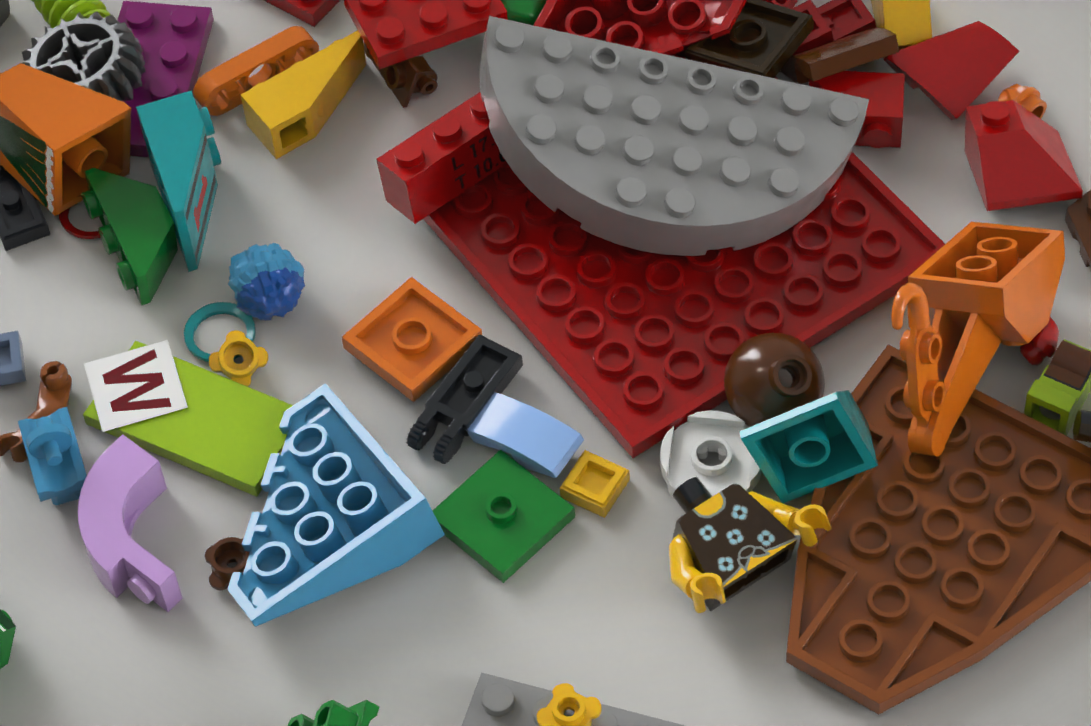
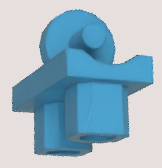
(54, 456)

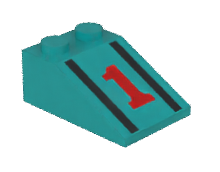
(183, 166)

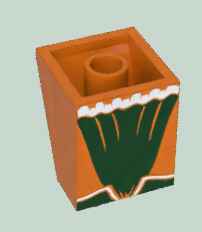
(57, 133)

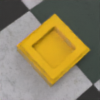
(594, 483)

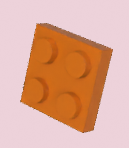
(411, 339)

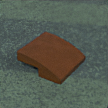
(841, 55)

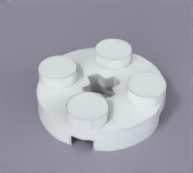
(703, 434)

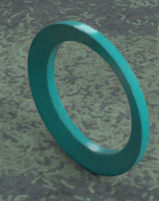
(211, 310)

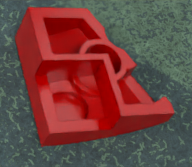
(954, 65)

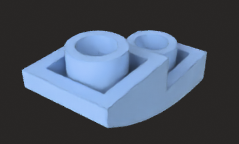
(526, 433)

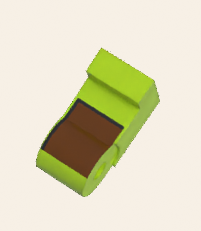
(1061, 387)

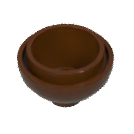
(753, 378)

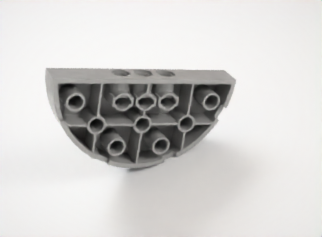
(659, 143)

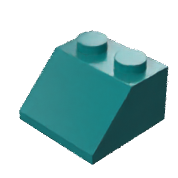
(812, 445)

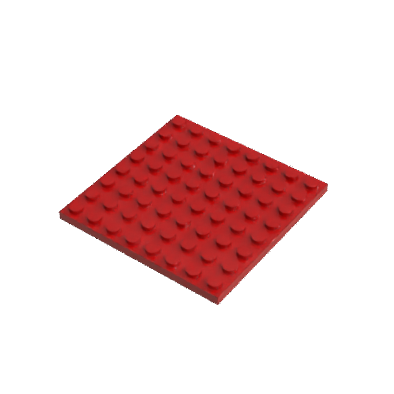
(654, 331)

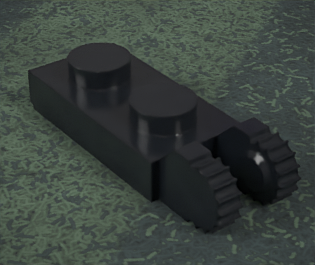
(463, 394)

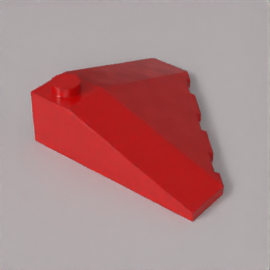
(643, 24)

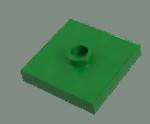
(502, 515)

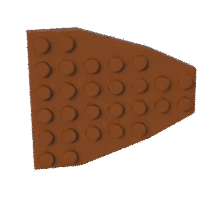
(939, 552)

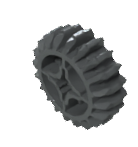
(97, 45)

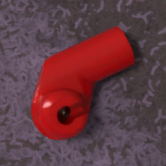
(1042, 345)

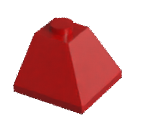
(1017, 157)

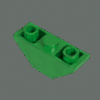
(134, 228)

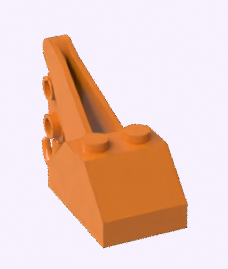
(961, 304)

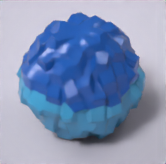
(266, 281)

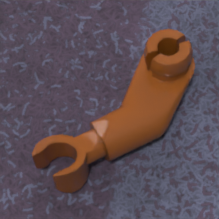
(52, 395)

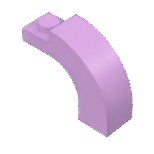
(109, 503)

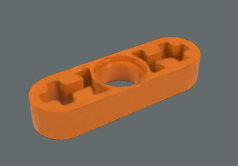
(223, 85)

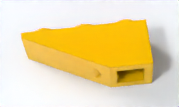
(302, 98)

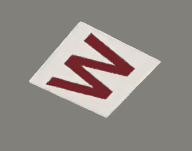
(135, 385)

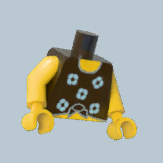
(733, 540)

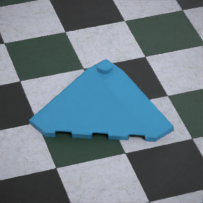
(330, 513)

